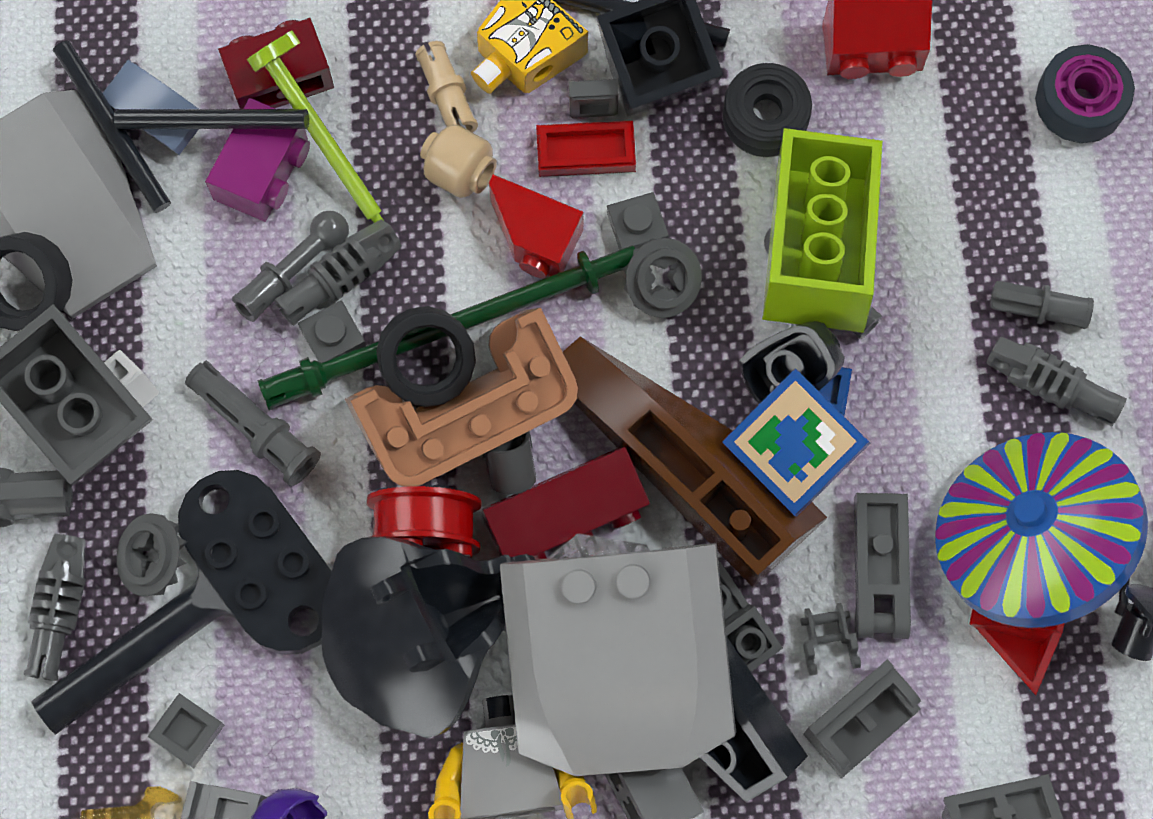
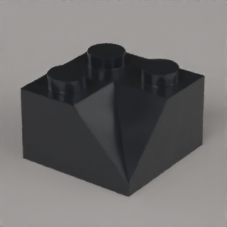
(658, 52)

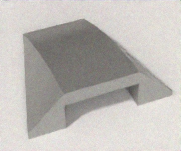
(72, 189)

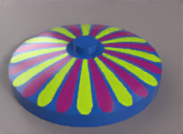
(1041, 529)

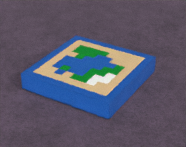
(796, 442)

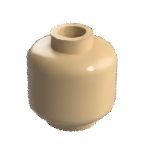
(458, 161)

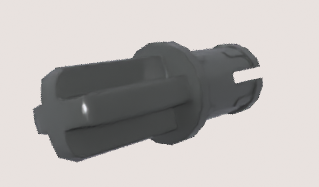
(1042, 304)

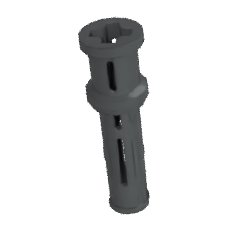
(268, 436)

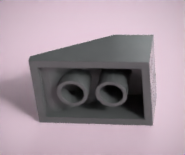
(66, 396)

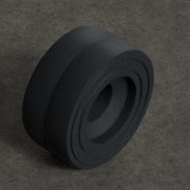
(760, 83)

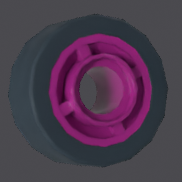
(1098, 73)

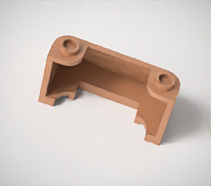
(521, 394)

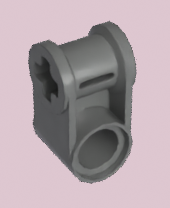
(511, 465)

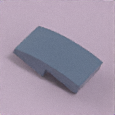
(140, 90)

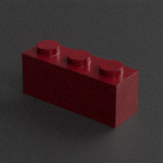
(567, 506)

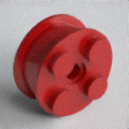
(427, 517)

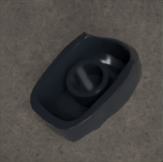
(806, 347)

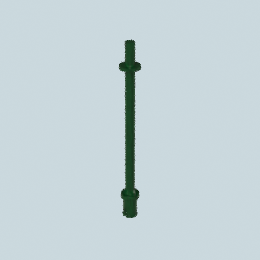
(314, 375)

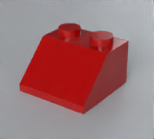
(876, 37)

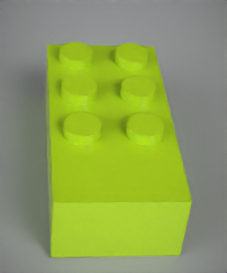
(823, 230)

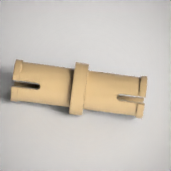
(445, 86)

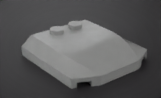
(618, 659)

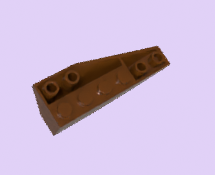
(688, 463)

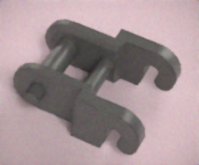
(838, 616)

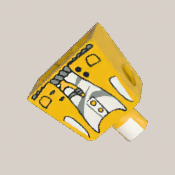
(527, 44)

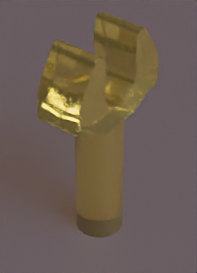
(144, 809)

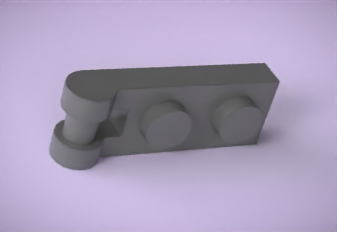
(882, 563)

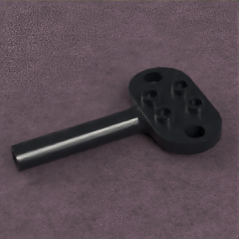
(249, 567)

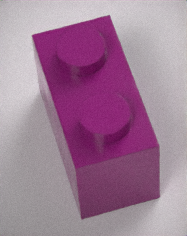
(256, 167)

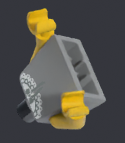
(493, 781)

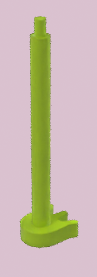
(270, 58)

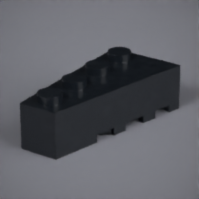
(763, 744)

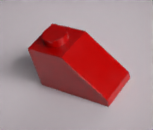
(535, 227)

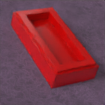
(586, 148)

